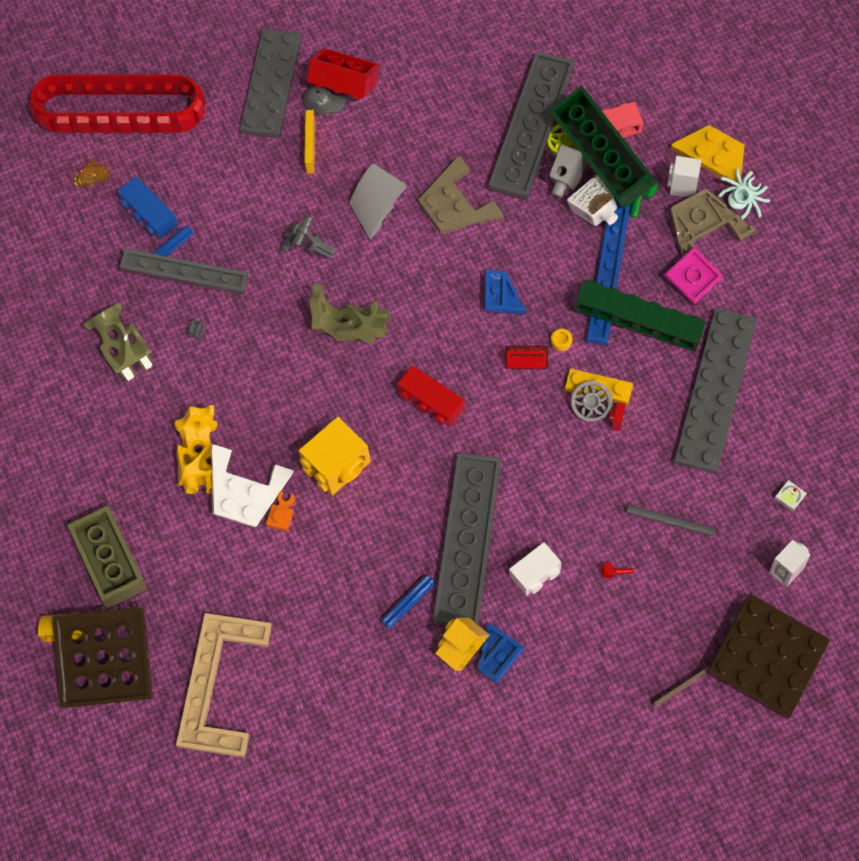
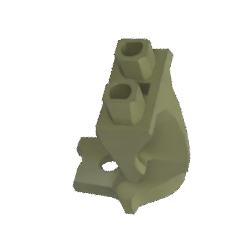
(361, 322)
(126, 352)

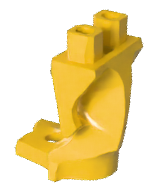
(195, 431)

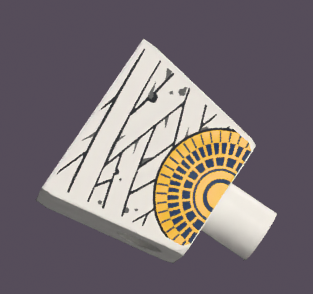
(594, 202)

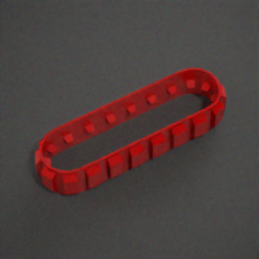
(117, 85)

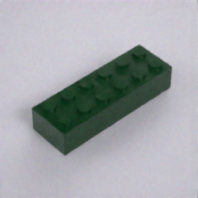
(603, 147)

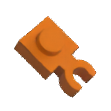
(281, 515)

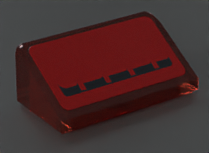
(526, 357)

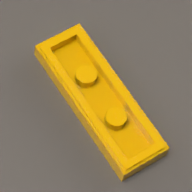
(309, 141)

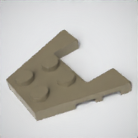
(448, 206)
(703, 215)

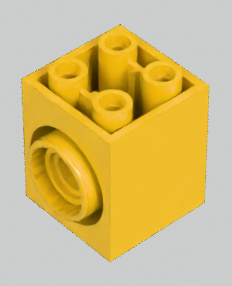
(334, 456)

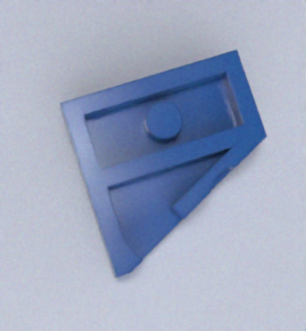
(500, 294)
(498, 654)

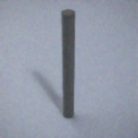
(670, 520)

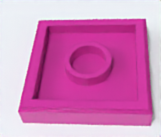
(693, 275)

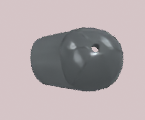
(323, 102)

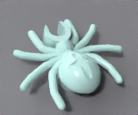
(744, 194)

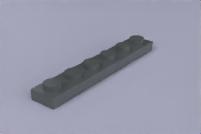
(184, 271)

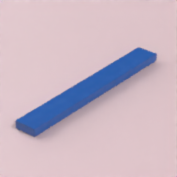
(609, 269)

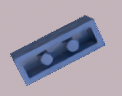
(147, 208)

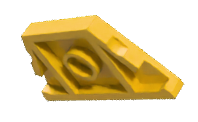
(715, 149)

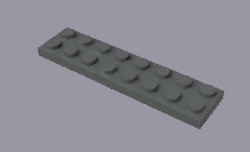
(531, 125)
(715, 391)
(467, 538)

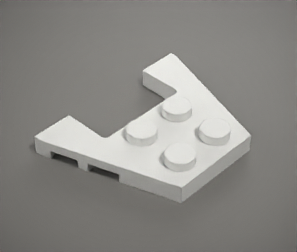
(239, 497)

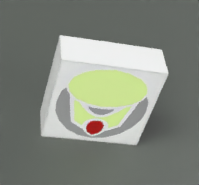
(790, 496)

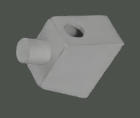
(567, 170)

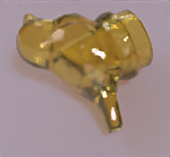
(91, 174)

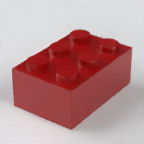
(343, 73)

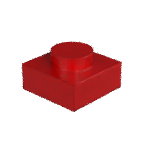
(616, 416)

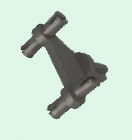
(299, 234)

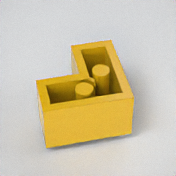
(461, 642)

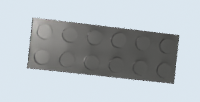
(271, 83)

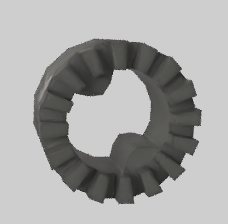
(196, 329)

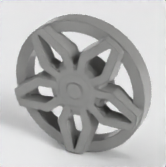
(591, 401)

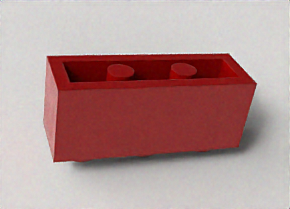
(430, 396)

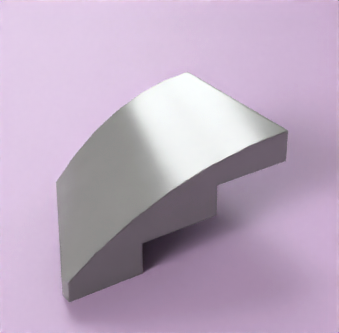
(375, 198)

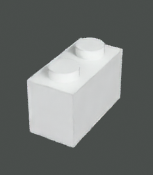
(684, 176)
(789, 563)
(535, 569)

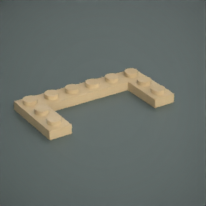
(192, 730)

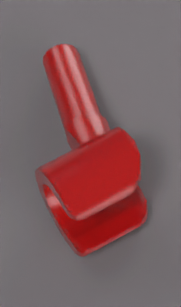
(608, 570)

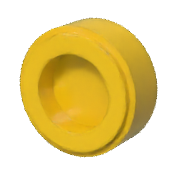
(561, 339)

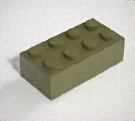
(107, 557)

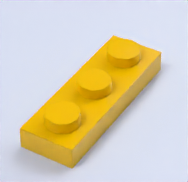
(619, 389)

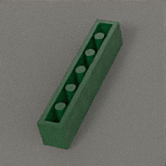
(640, 315)

